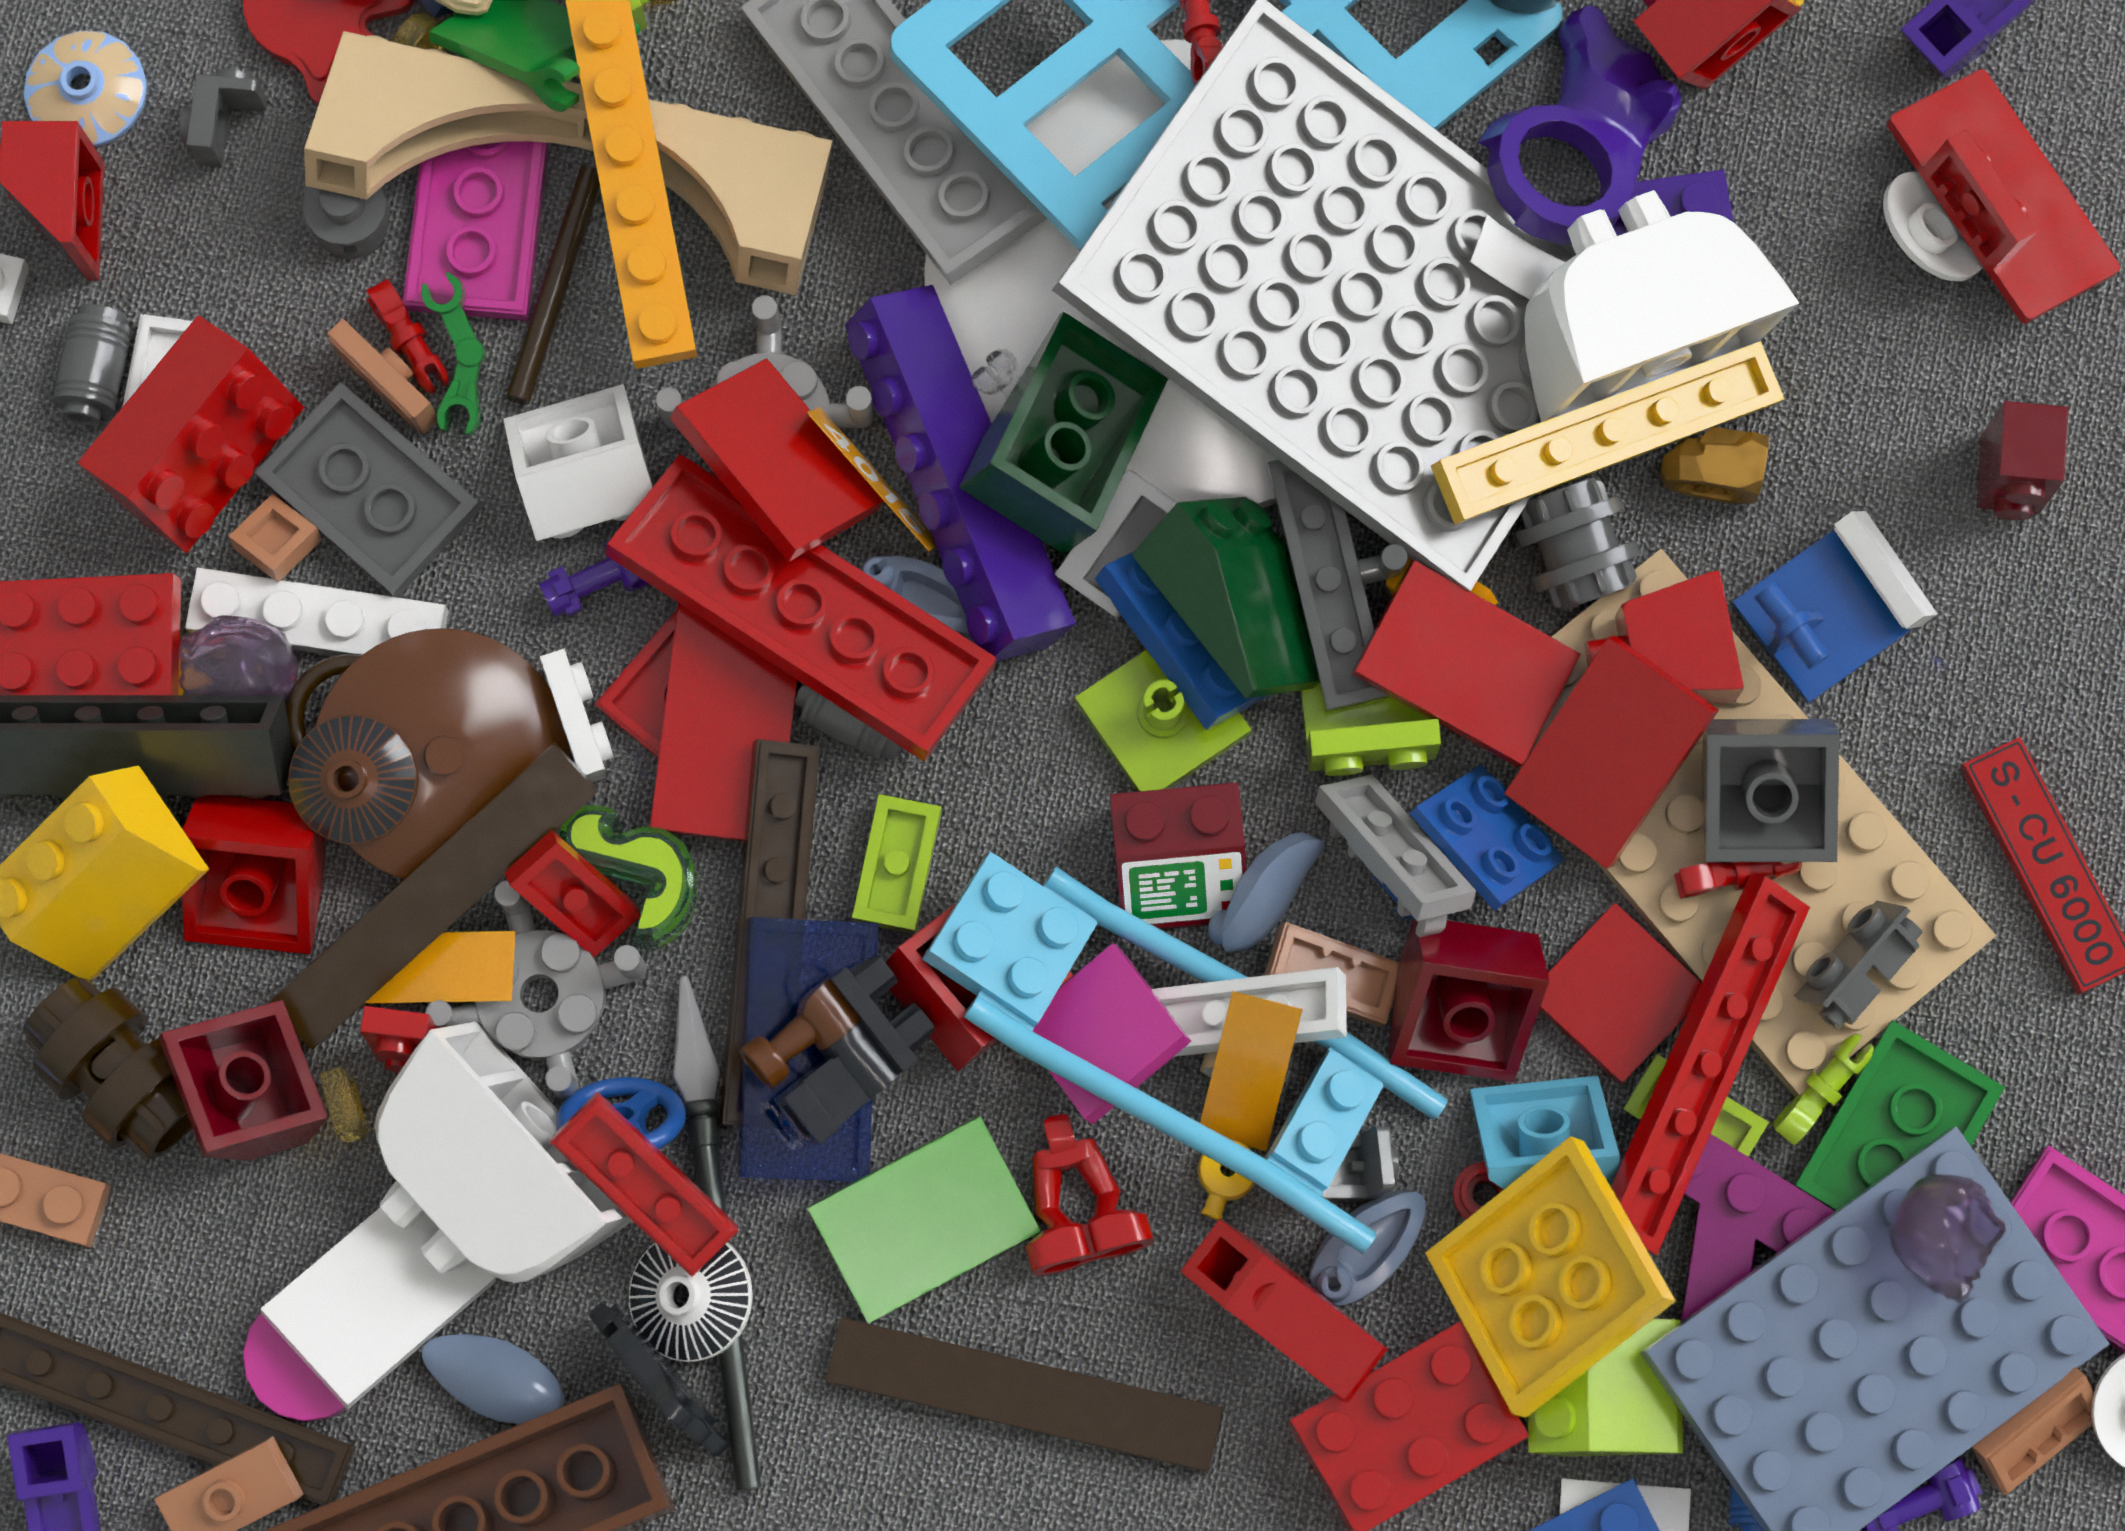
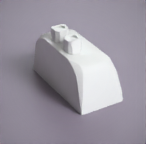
(1646, 303)
(477, 1157)

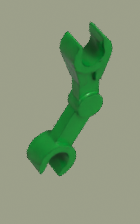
(469, 355)

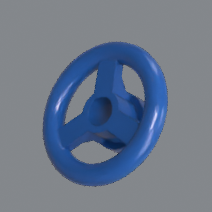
(645, 1095)

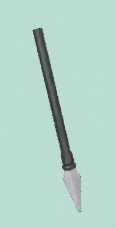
(697, 1079)

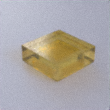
(344, 1104)

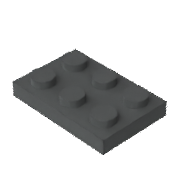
(368, 490)

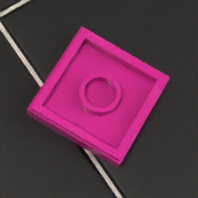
(1113, 1023)

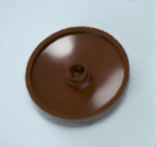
(469, 718)

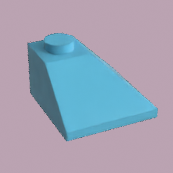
(1531, 1119)

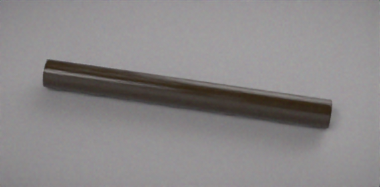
(554, 286)

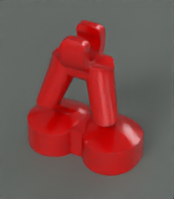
(1069, 1243)

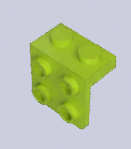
(1367, 735)

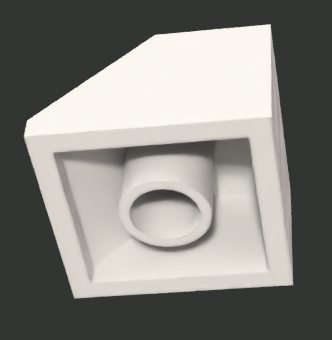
(578, 462)

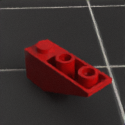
(1283, 1309)

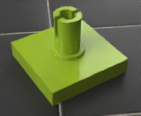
(1152, 726)

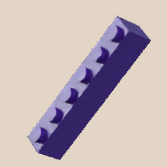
(936, 428)

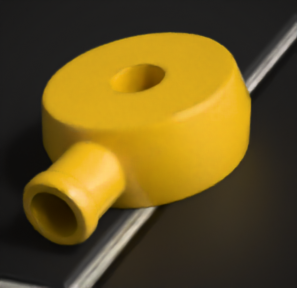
(1219, 1186)

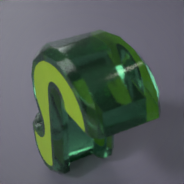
(644, 857)

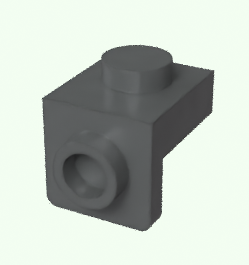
(207, 120)
(1366, 1170)

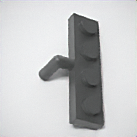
(1330, 584)

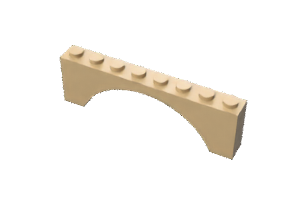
(407, 104)

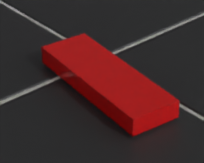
(644, 1184)

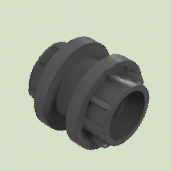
(1578, 544)

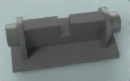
(1876, 938)

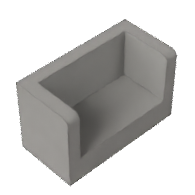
(1126, 524)

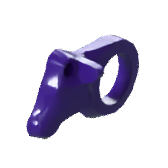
(1607, 109)

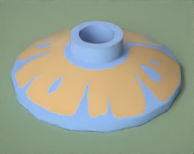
(106, 104)

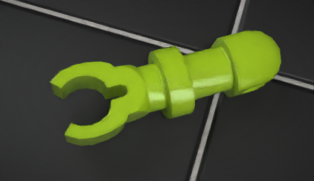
(1806, 1108)

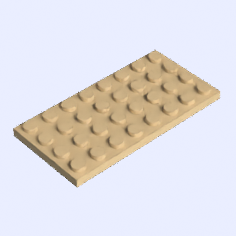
(1872, 864)

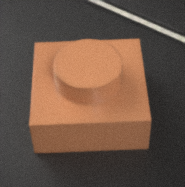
(275, 538)

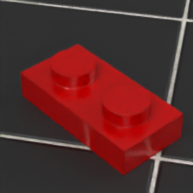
(572, 893)
(394, 1034)

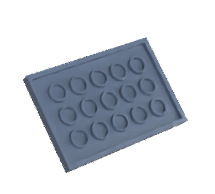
(1849, 1382)

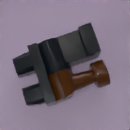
(858, 1046)

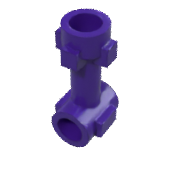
(565, 591)
(1950, 1490)

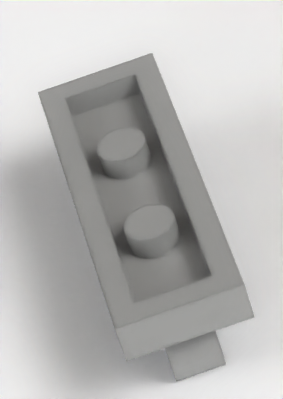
(1395, 851)

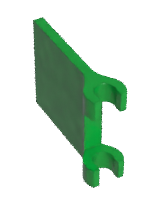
(522, 41)

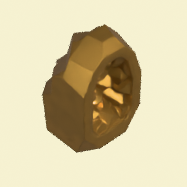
(1718, 466)

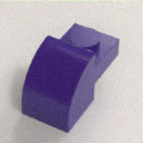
(1958, 31)
(55, 1477)

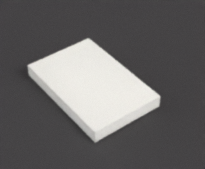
(371, 1304)

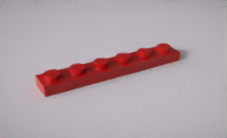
(1707, 1057)

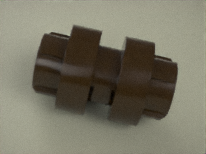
(95, 1047)

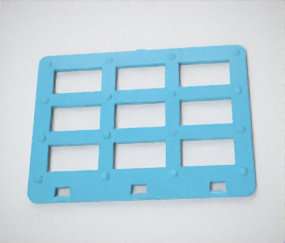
(1430, 79)

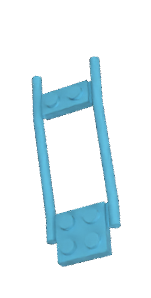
(1014, 949)

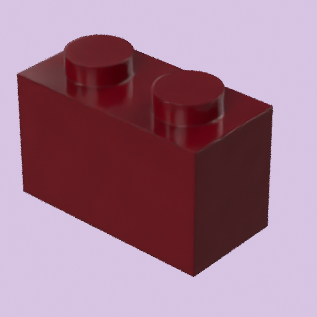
(2022, 459)

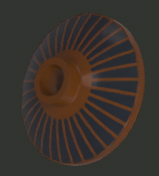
(384, 784)

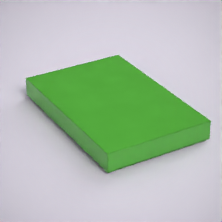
(923, 1219)

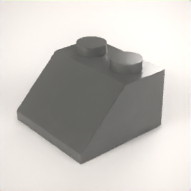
(1770, 790)

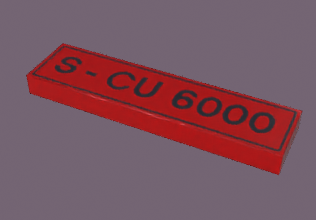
(2047, 864)

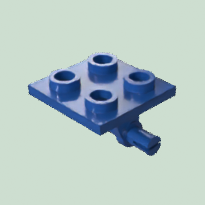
(1819, 617)
(1486, 838)

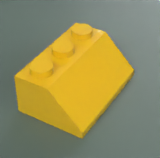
(96, 873)

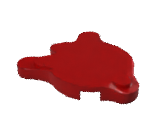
(310, 31)

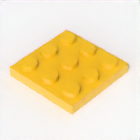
(1549, 1277)

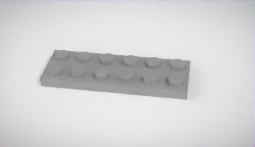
(902, 142)

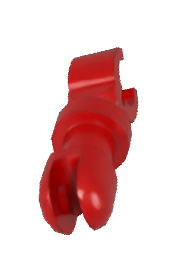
(1201, 30)
(406, 335)
(1717, 875)

